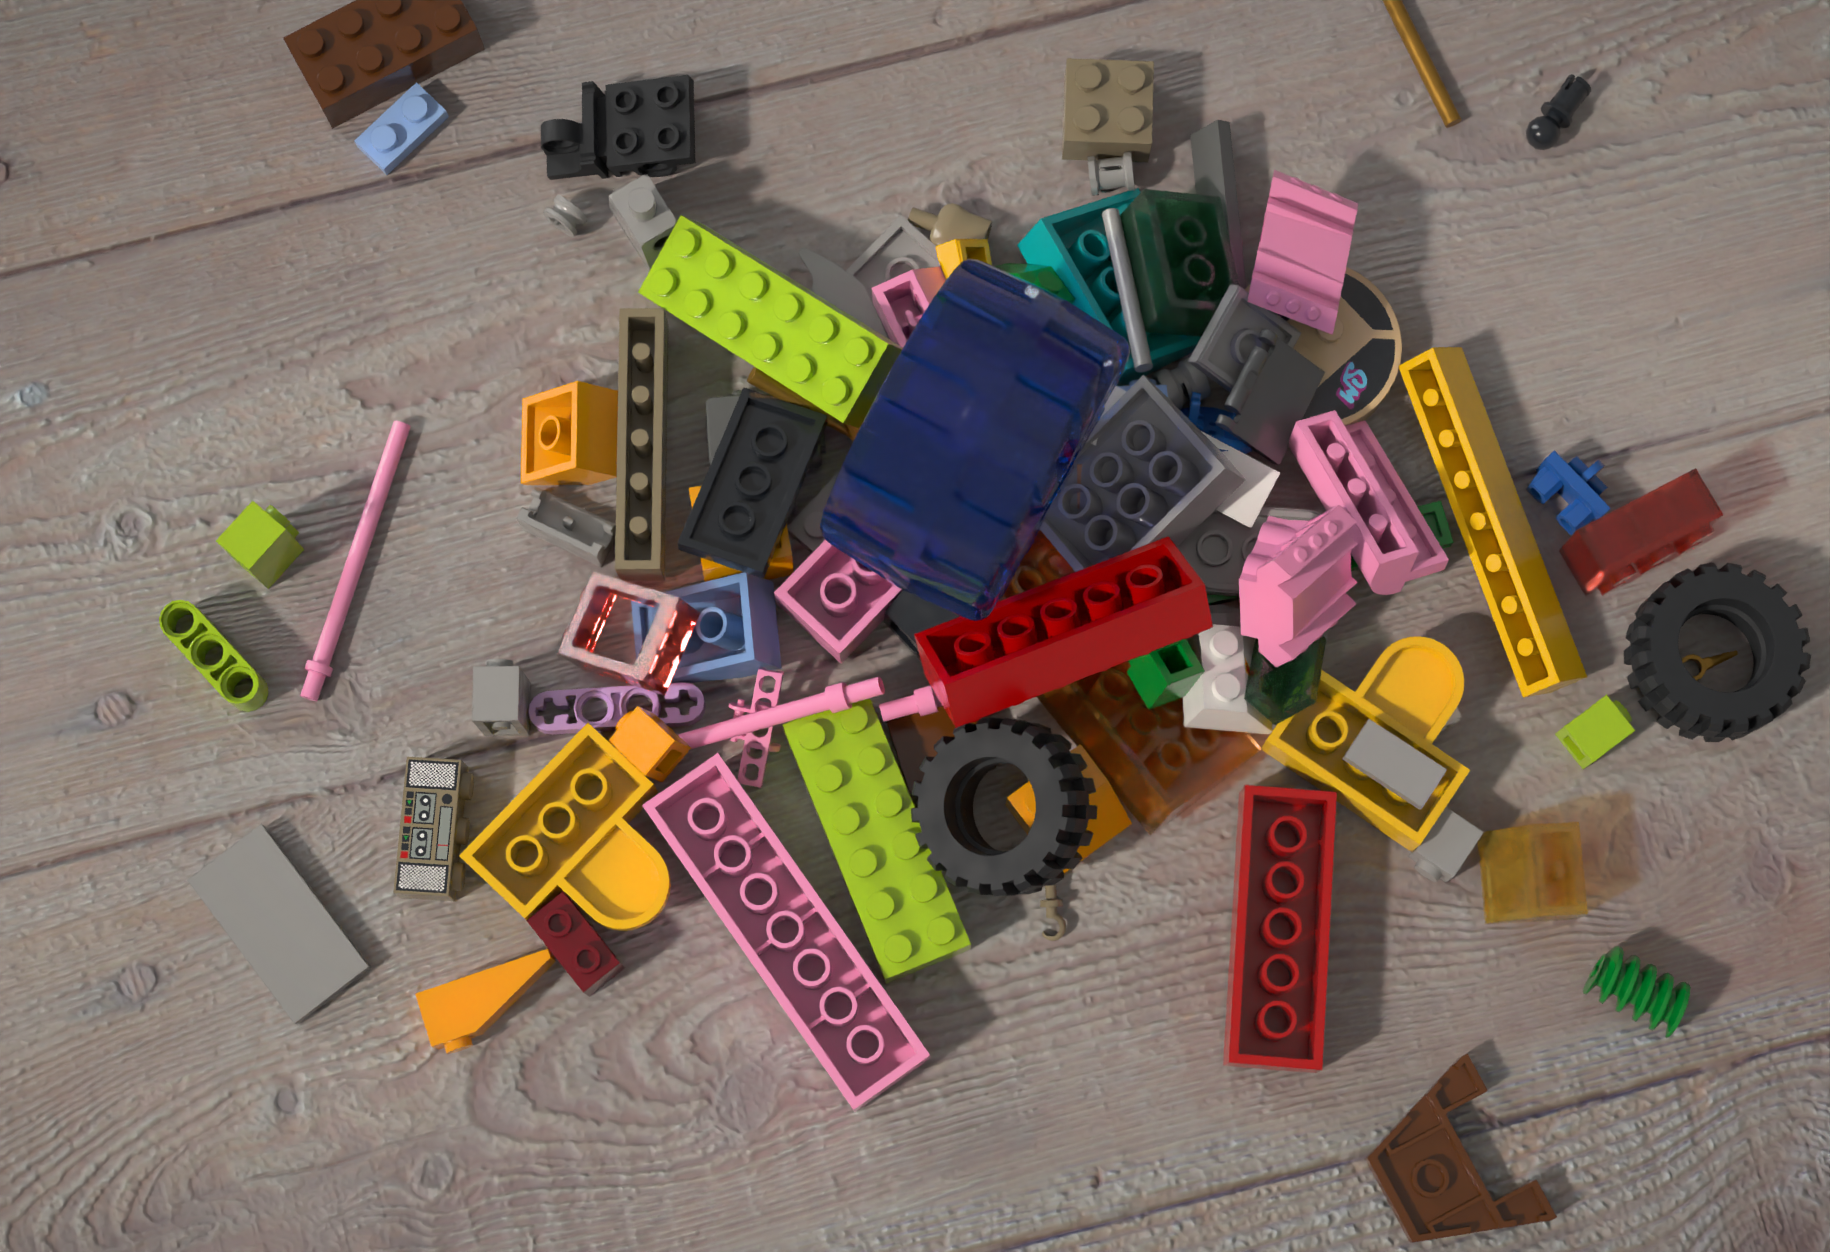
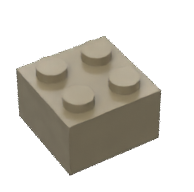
(1107, 109)

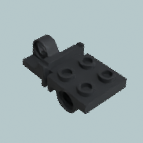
(631, 128)

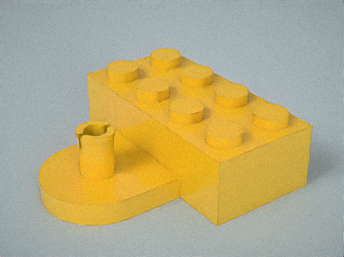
(1405, 692)
(576, 838)

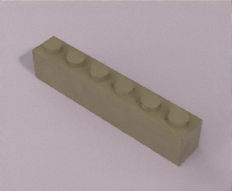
(641, 444)

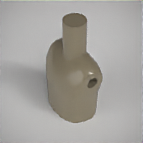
(951, 224)

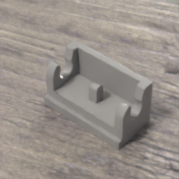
(568, 526)

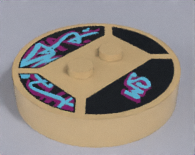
(1358, 357)

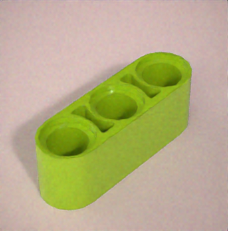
(198, 641)

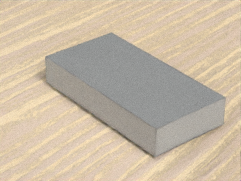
(1394, 764)

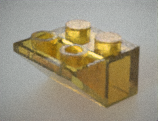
(1532, 873)

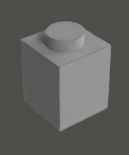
(1445, 847)

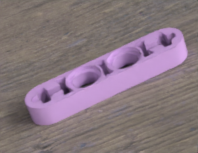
(617, 702)

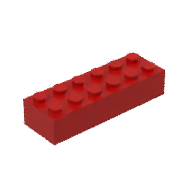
(1064, 631)
(1280, 929)

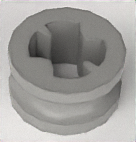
(565, 216)

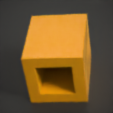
(649, 743)

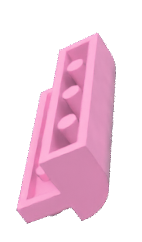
(1354, 472)

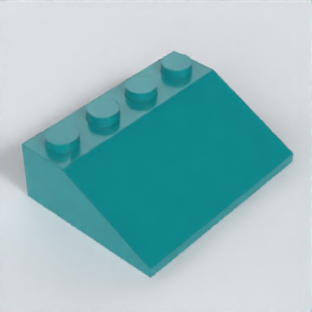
(1080, 255)

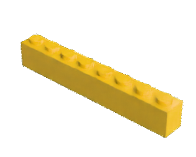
(1492, 521)

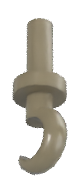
(1051, 904)

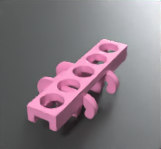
(751, 739)

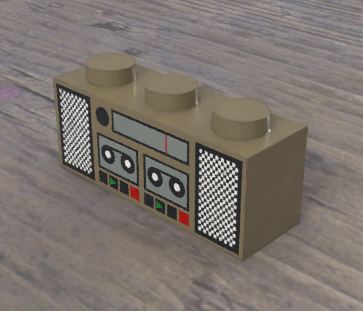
(433, 829)

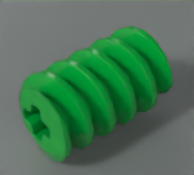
(1639, 989)

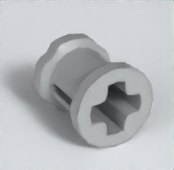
(1111, 173)

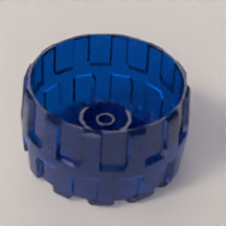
(972, 438)

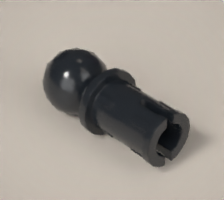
(1545, 130)

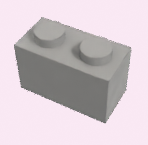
(501, 699)

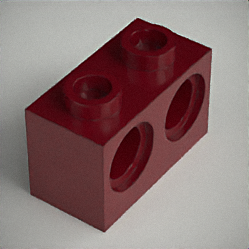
(575, 944)

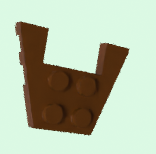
(1432, 1177)

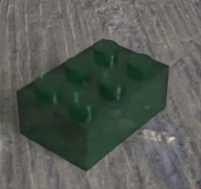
(1178, 259)

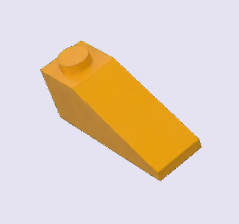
(473, 1003)

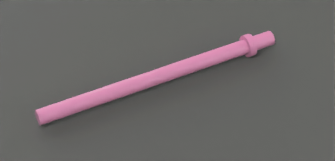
(320, 667)

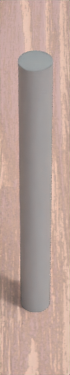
(1127, 290)

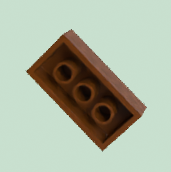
(380, 50)

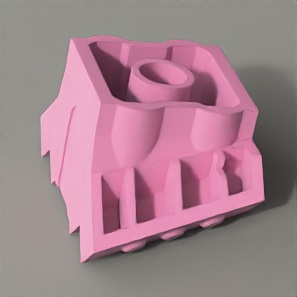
(1303, 252)
(1296, 583)

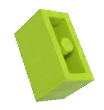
(261, 542)

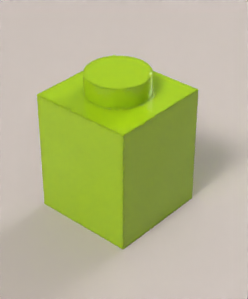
(1596, 731)

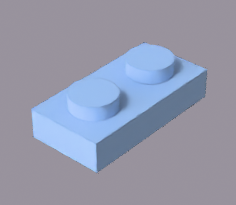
(401, 128)

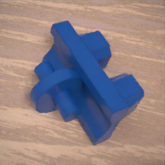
(1576, 485)

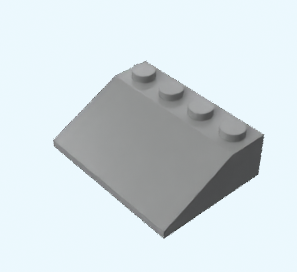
(1140, 481)

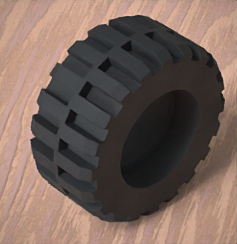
(1762, 619)
(948, 800)

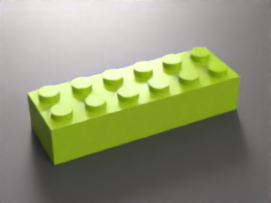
(770, 321)
(873, 839)

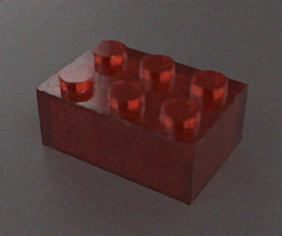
(1641, 534)

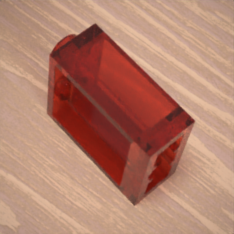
(655, 663)

